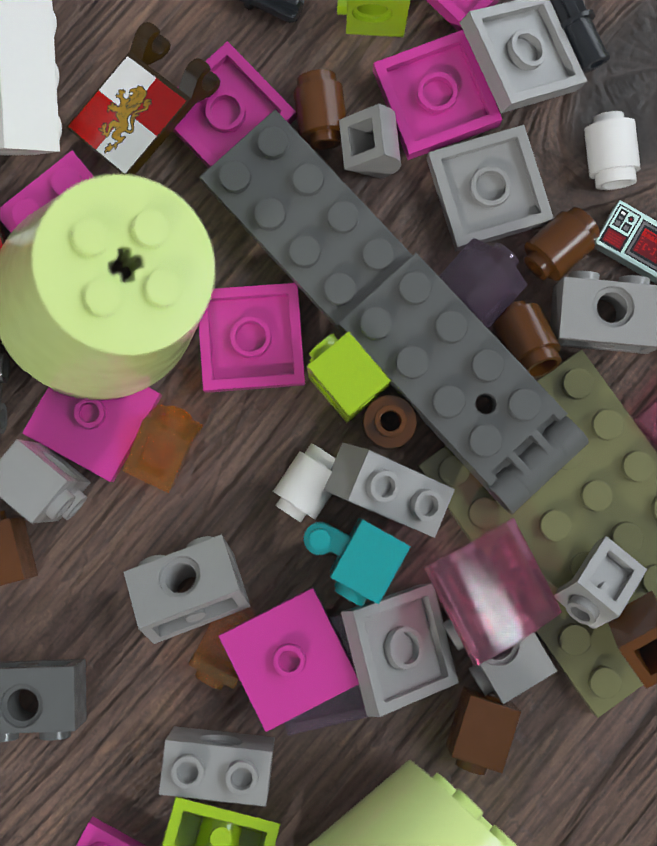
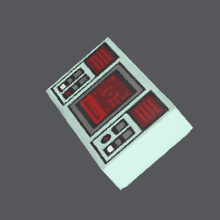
(630, 240)

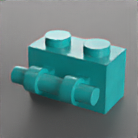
(364, 559)

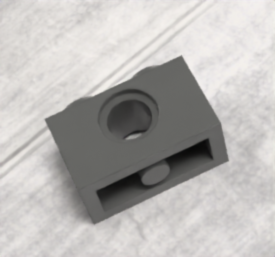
(60, 694)

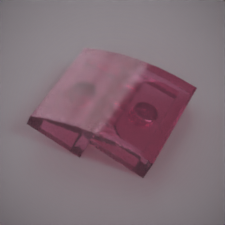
(493, 591)

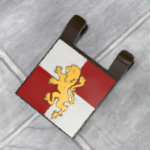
(139, 106)

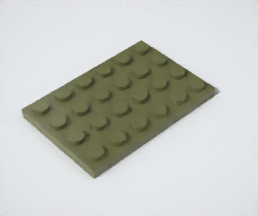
(597, 494)

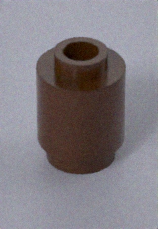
(319, 108)
(561, 244)
(529, 338)
(388, 439)

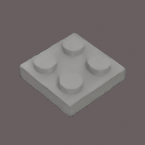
(522, 52)
(489, 187)
(399, 649)

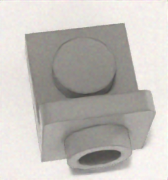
(601, 584)

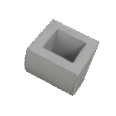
(371, 142)

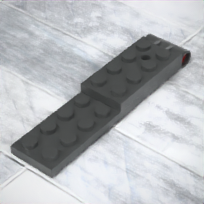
(396, 311)

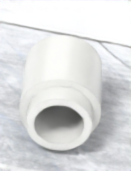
(612, 150)
(304, 484)

